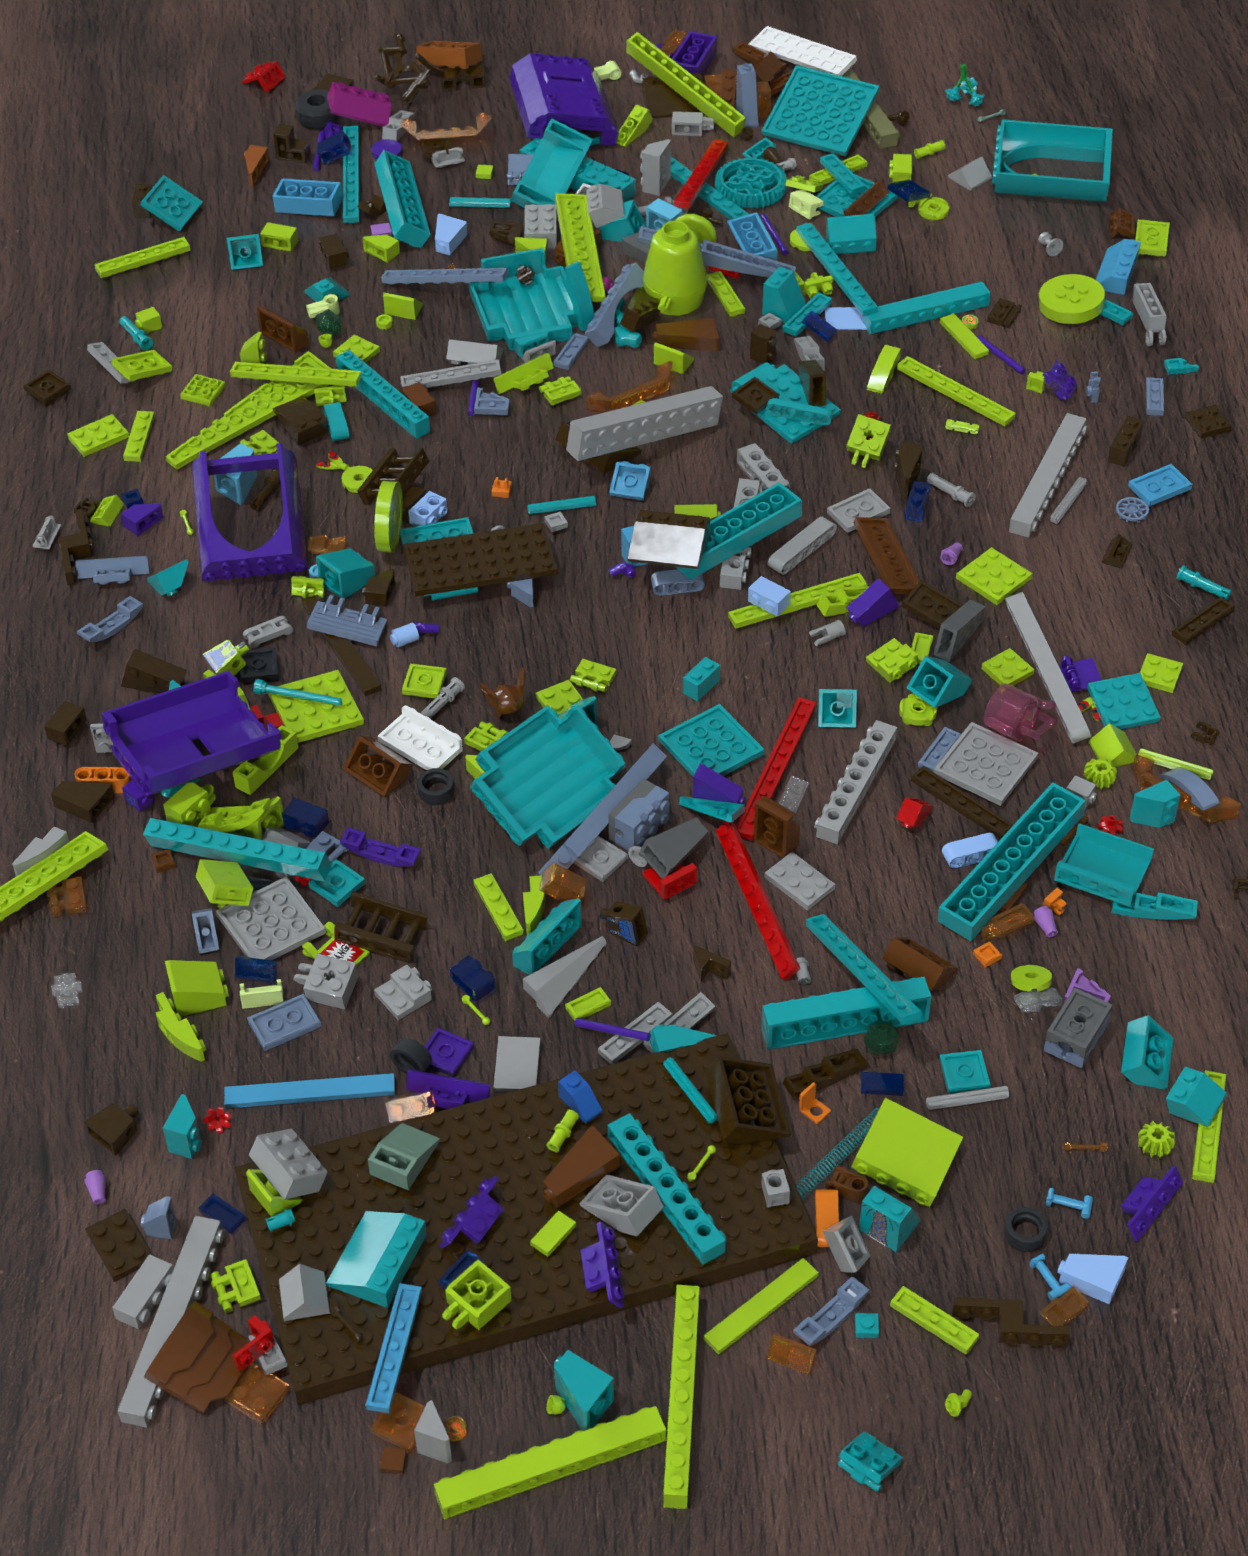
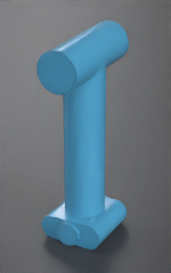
(1077, 1204)
(1057, 1290)

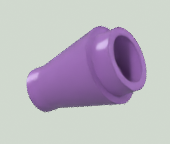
(950, 555)
(1045, 919)
(96, 1185)

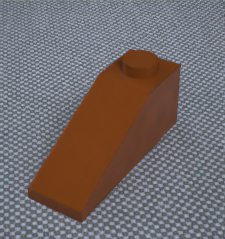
(256, 160)

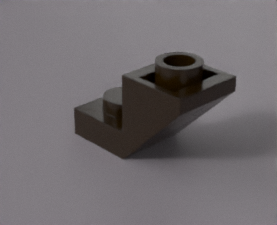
(375, 207)

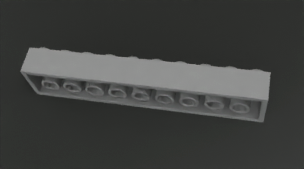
(644, 423)

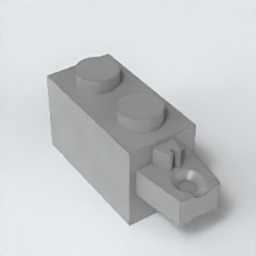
(690, 123)

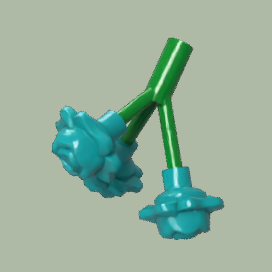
(969, 86)

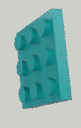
(171, 203)
(1123, 701)

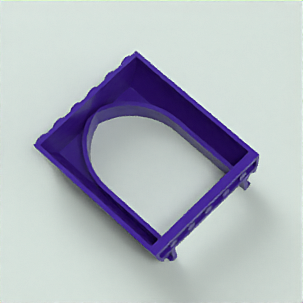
(287, 547)

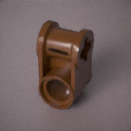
(847, 1184)

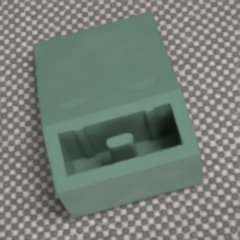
(402, 1155)

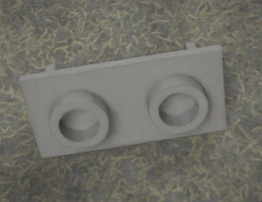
(442, 159)
(47, 533)

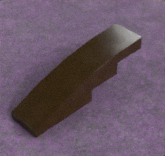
(829, 1071)

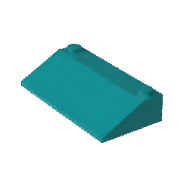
(552, 165)

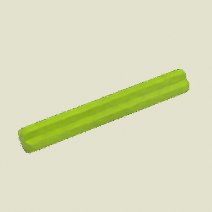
(1172, 763)

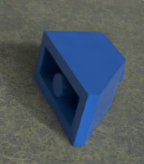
(579, 1097)

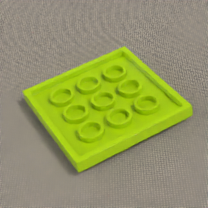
(315, 718)

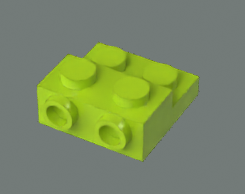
(893, 660)

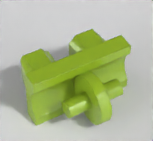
(816, 284)
(330, 395)
(307, 586)

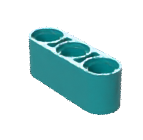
(336, 421)

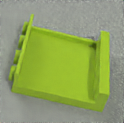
(907, 1152)

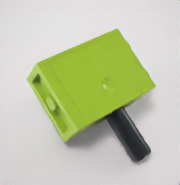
(227, 883)

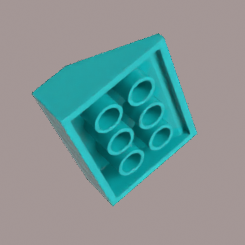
(378, 1256)

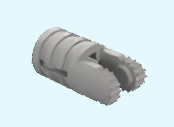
(829, 632)

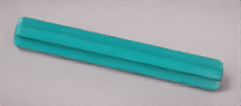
(480, 202)
(560, 505)
(690, 1090)

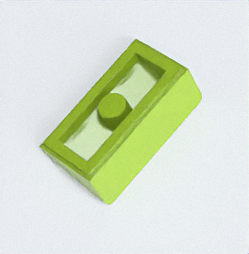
(107, 511)

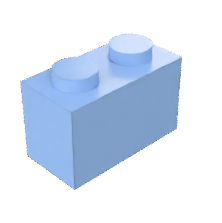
(769, 596)

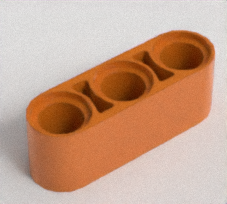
(113, 775)
(825, 1213)

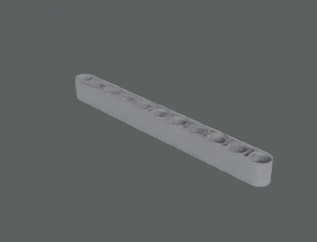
(1048, 668)

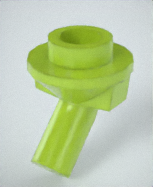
(955, 1403)

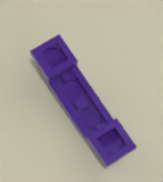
(379, 851)

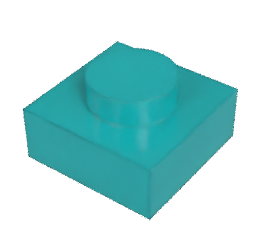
(866, 1325)

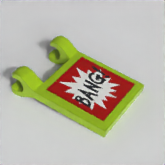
(336, 948)

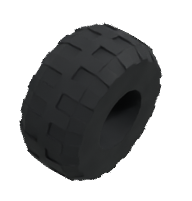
(314, 110)

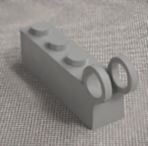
(1150, 312)

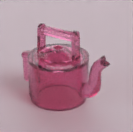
(1015, 713)

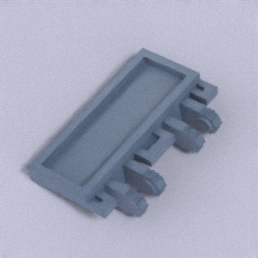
(347, 624)

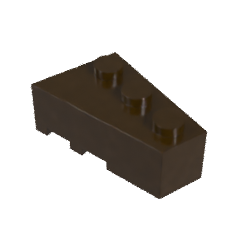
(640, 311)
(151, 673)

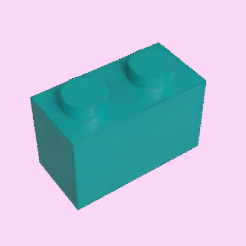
(701, 679)

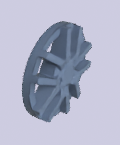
(1132, 509)

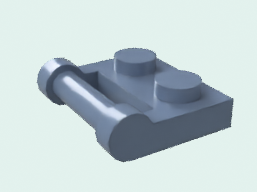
(326, 843)

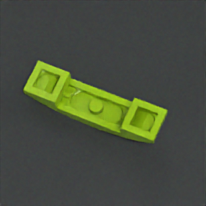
(218, 823)

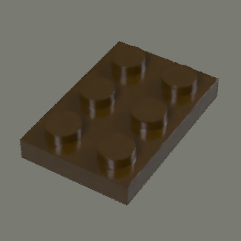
(930, 604)
(118, 1244)

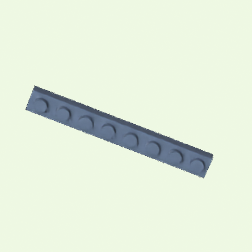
(444, 275)

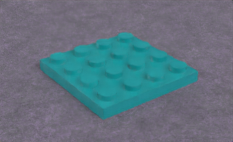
(837, 199)
(711, 740)

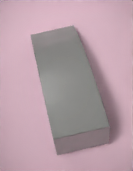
(393, 129)
(809, 350)
(39, 849)

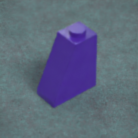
(872, 604)
(713, 786)

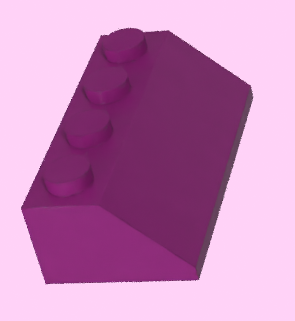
(359, 104)

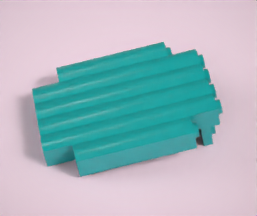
(523, 310)
(547, 775)

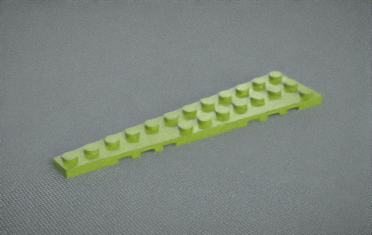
(246, 414)

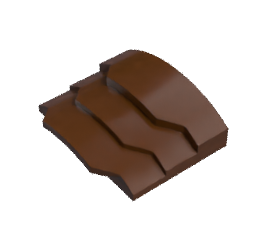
(198, 1359)

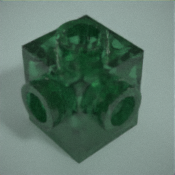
(328, 322)
(881, 1038)

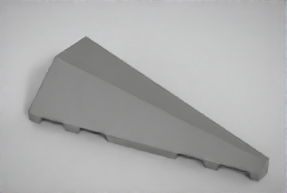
(555, 980)

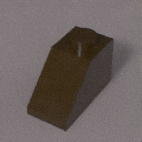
(379, 588)

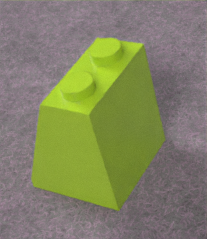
(196, 986)

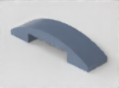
(114, 623)
(1200, 792)
(833, 1313)

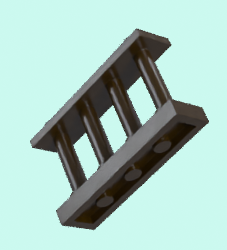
(390, 465)
(376, 943)

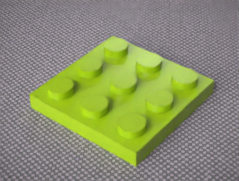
(994, 576)

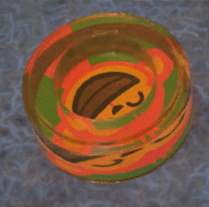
(455, 1428)

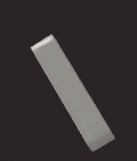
(802, 545)

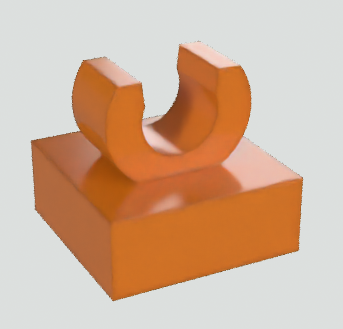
(501, 488)
(1055, 902)

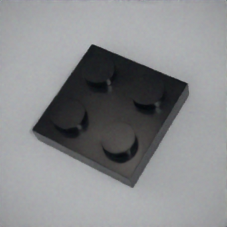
(259, 665)

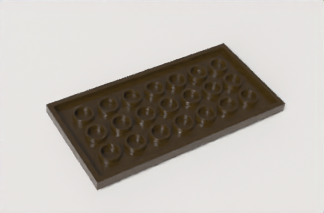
(480, 559)

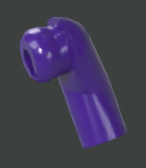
(624, 568)
(426, 628)

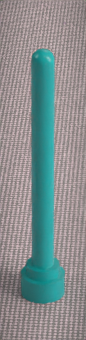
(261, 687)

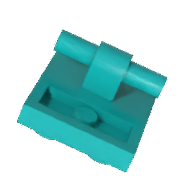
(868, 1460)

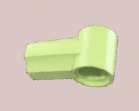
(608, 71)
(329, 302)

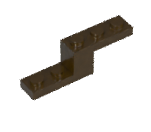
(75, 546)
(1010, 1321)

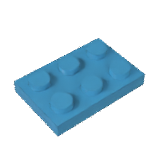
(1160, 485)

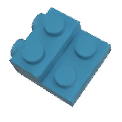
(630, 480)

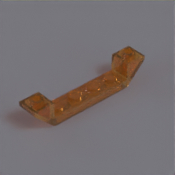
(410, 127)
(600, 403)
(1225, 810)

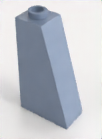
(747, 94)

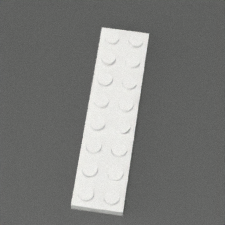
(803, 51)

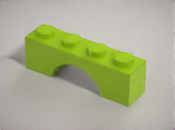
(251, 775)

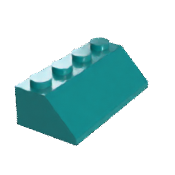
(548, 937)

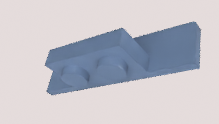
(112, 569)

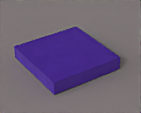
(448, 1051)

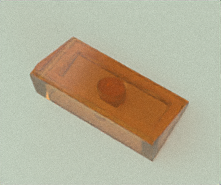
(791, 1354)

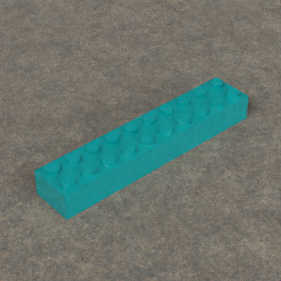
(1011, 861)

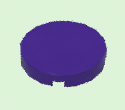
(388, 145)

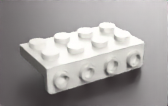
(421, 740)

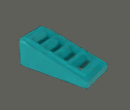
(761, 145)
(521, 343)

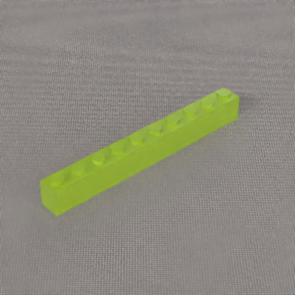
(685, 84)
(681, 1398)
(549, 1462)

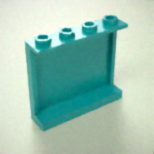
(1104, 865)

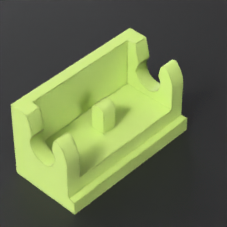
(805, 203)
(261, 995)

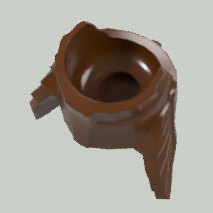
(505, 697)

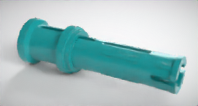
(139, 336)
(1195, 579)

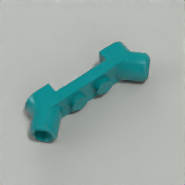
(623, 336)

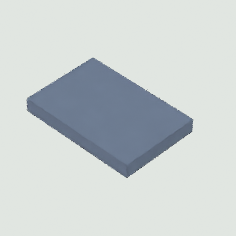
(284, 1022)

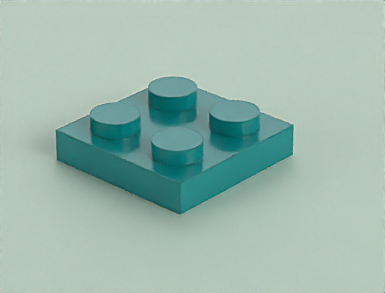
(339, 883)
(964, 1071)

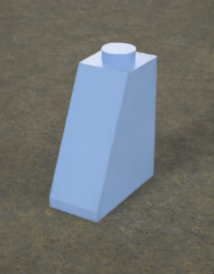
(449, 233)
(1093, 1274)

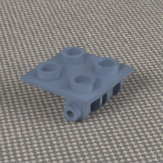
(517, 166)

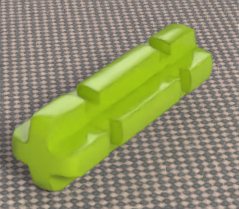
(962, 426)

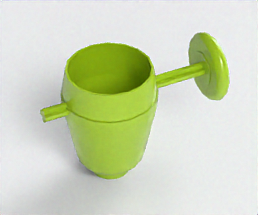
(676, 266)

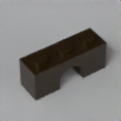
(453, 76)
(1127, 436)

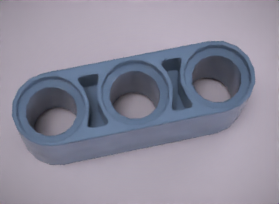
(675, 582)

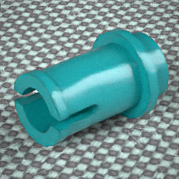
(280, 1220)

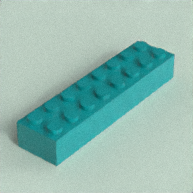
(594, 173)
(402, 199)
(747, 525)
(836, 1014)

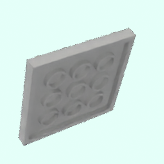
(986, 763)
(272, 923)

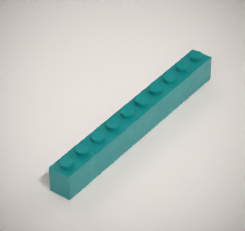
(238, 849)

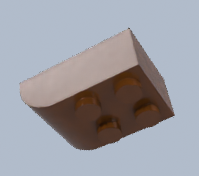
(776, 827)

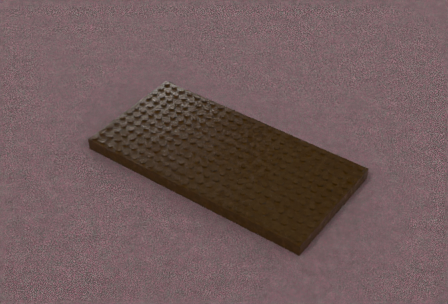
(509, 1140)

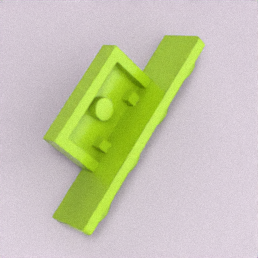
(525, 374)

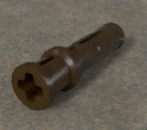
(270, 483)

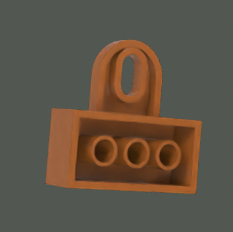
(451, 53)

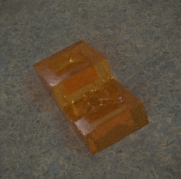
(323, 545)
(1065, 1308)

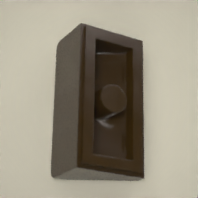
(1117, 552)

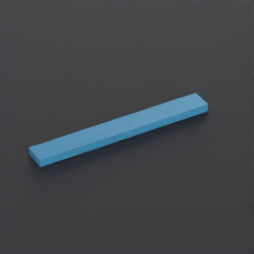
(309, 1090)

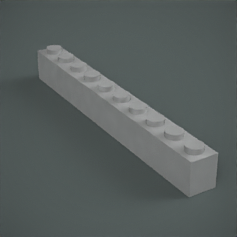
(1048, 475)
(182, 1290)

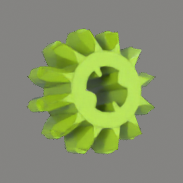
(1100, 772)
(1156, 1139)

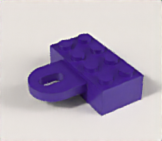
(695, 52)

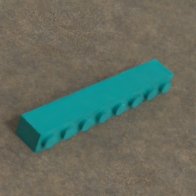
(927, 307)

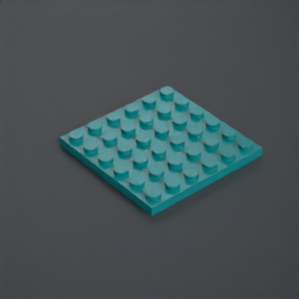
(820, 110)

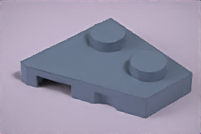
(490, 403)

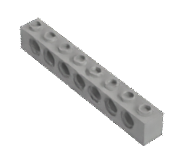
(734, 568)
(856, 782)

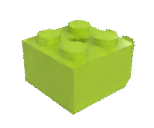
(870, 448)
(190, 804)
(476, 1296)

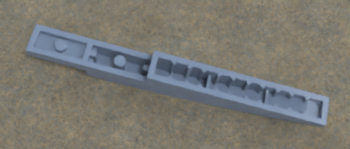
(727, 258)
(599, 816)

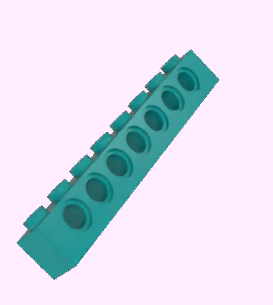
(386, 396)
(704, 1247)

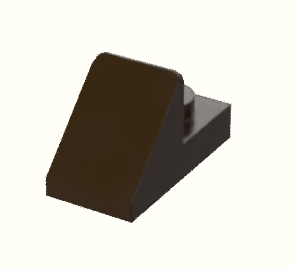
(708, 961)

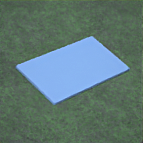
(844, 318)

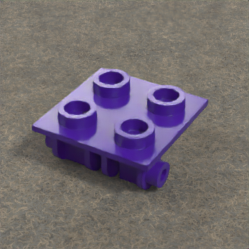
(1059, 375)
(1079, 673)

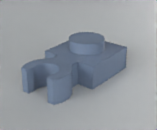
(1093, 389)

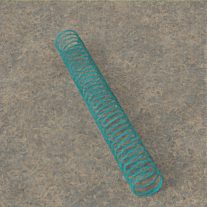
(837, 1155)

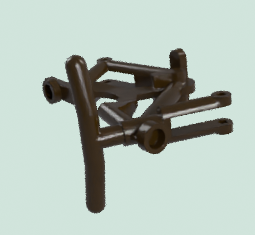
(391, 79)

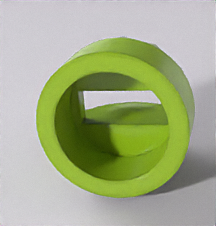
(325, 340)
(555, 1405)

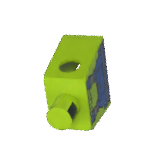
(227, 657)

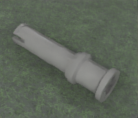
(956, 492)
(447, 694)

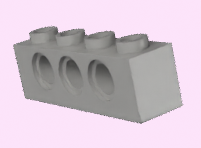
(759, 467)

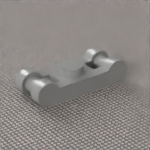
(267, 631)

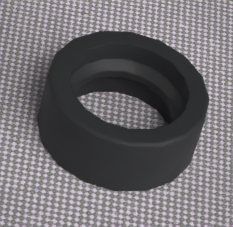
(435, 775)
(410, 1055)
(1030, 1215)

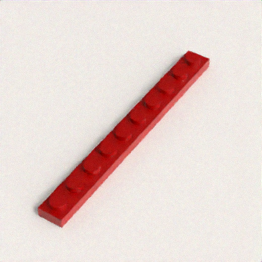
(701, 174)
(777, 763)
(758, 900)

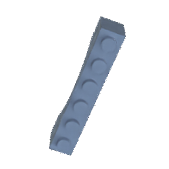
(602, 326)

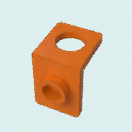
(808, 1101)

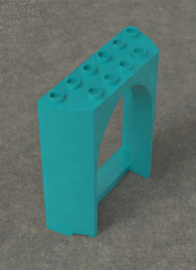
(1056, 141)

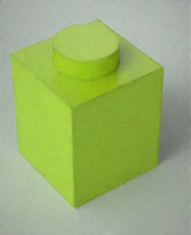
(148, 320)

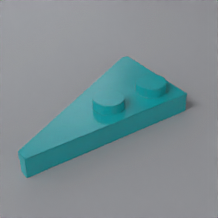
(722, 810)

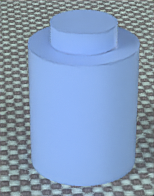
(404, 635)

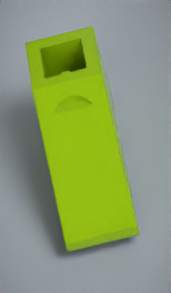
(634, 126)

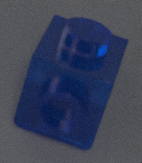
(132, 498)

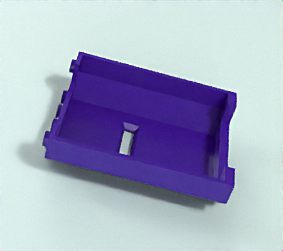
(564, 91)
(158, 733)

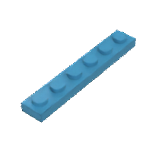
(394, 1348)

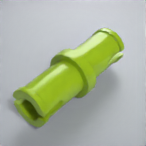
(929, 149)
(562, 1130)

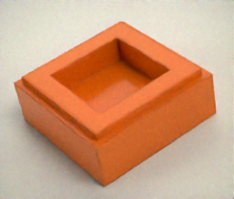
(987, 954)

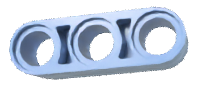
(968, 850)

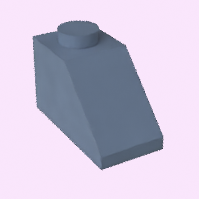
(522, 591)
(205, 930)
(160, 1219)

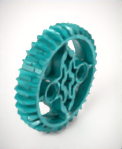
(751, 182)

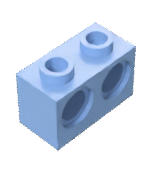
(428, 510)

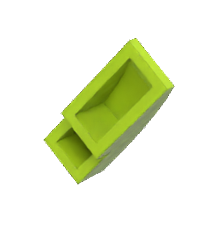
(884, 369)
(837, 603)
(533, 904)

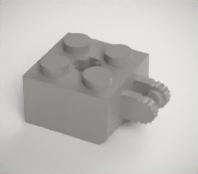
(328, 980)

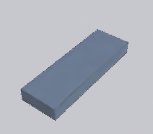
(571, 351)
(1154, 396)
(939, 748)

